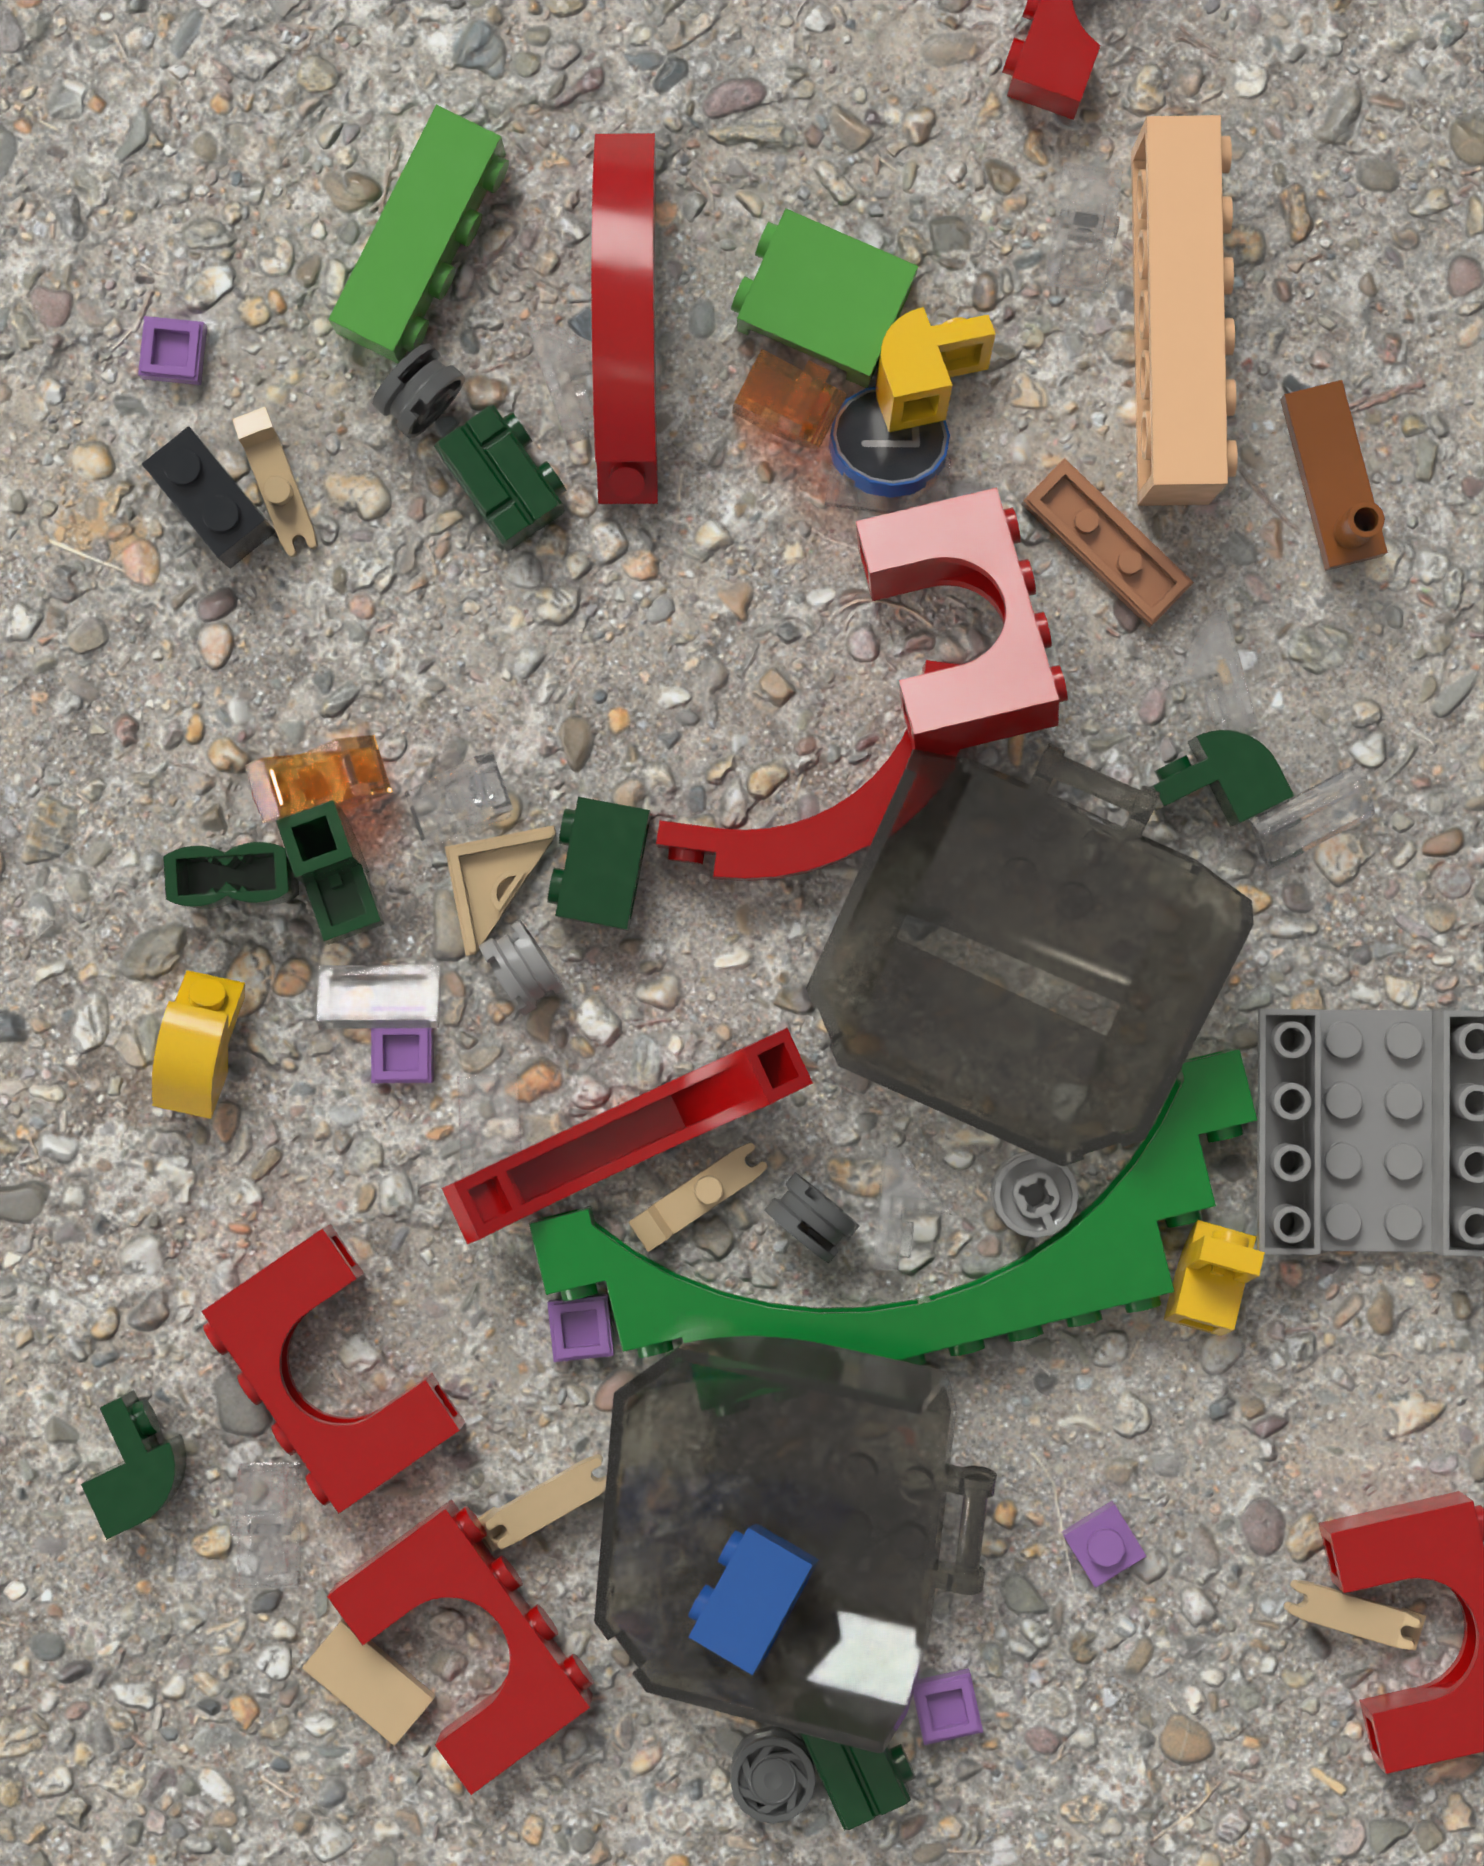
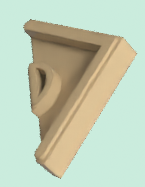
(489, 876)

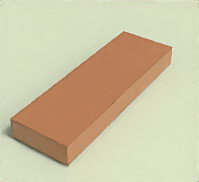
(1107, 543)

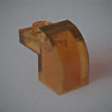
(789, 400)
(340, 770)

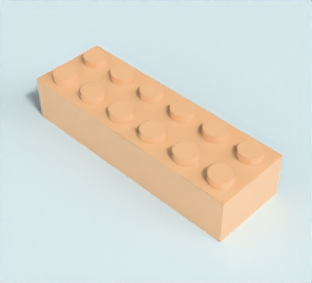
(1181, 310)

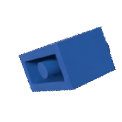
(752, 1597)

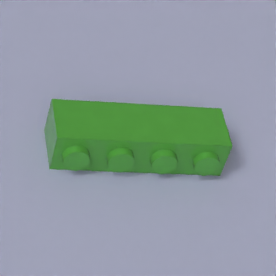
(419, 235)

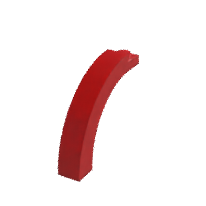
(624, 317)
(799, 845)
(627, 1135)

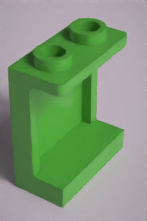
(824, 294)

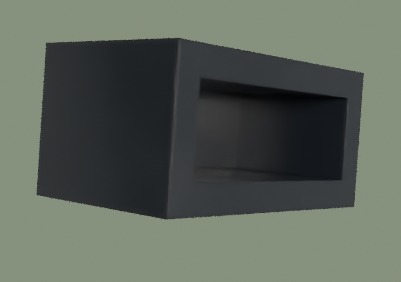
(208, 497)

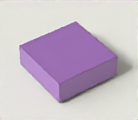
(172, 350)
(402, 1055)
(581, 1328)
(947, 1706)

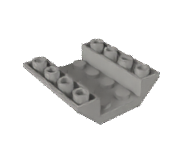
(1370, 1131)

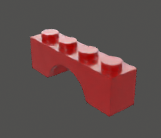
(1053, 60)

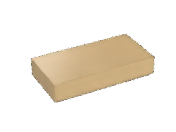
(369, 1682)

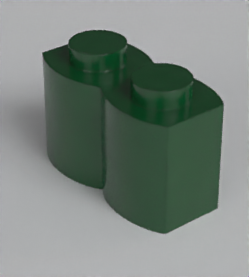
(215, 878)

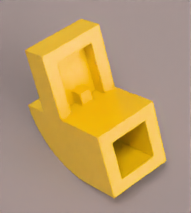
(918, 365)
(193, 1044)
(1212, 1278)

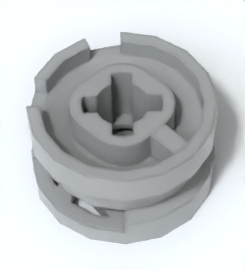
(521, 967)
(1034, 1195)

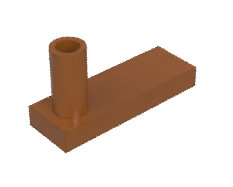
(1334, 475)

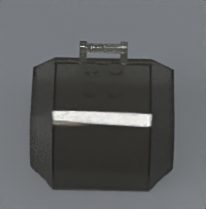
(1025, 955)
(830, 1456)

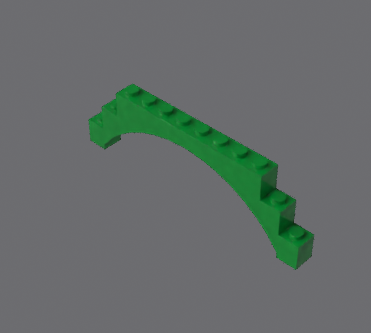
(1092, 1264)

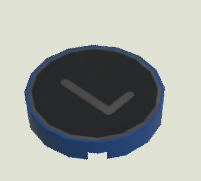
(883, 460)

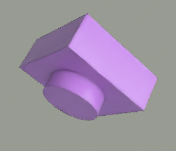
(1103, 1544)

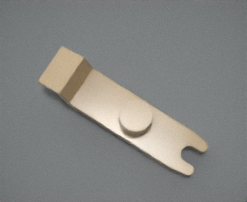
(275, 479)
(696, 1197)
(543, 1504)
(1357, 1615)

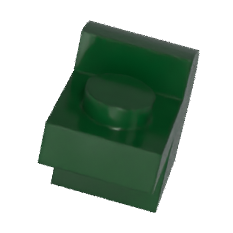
(1236, 769)
(332, 870)
(146, 1477)

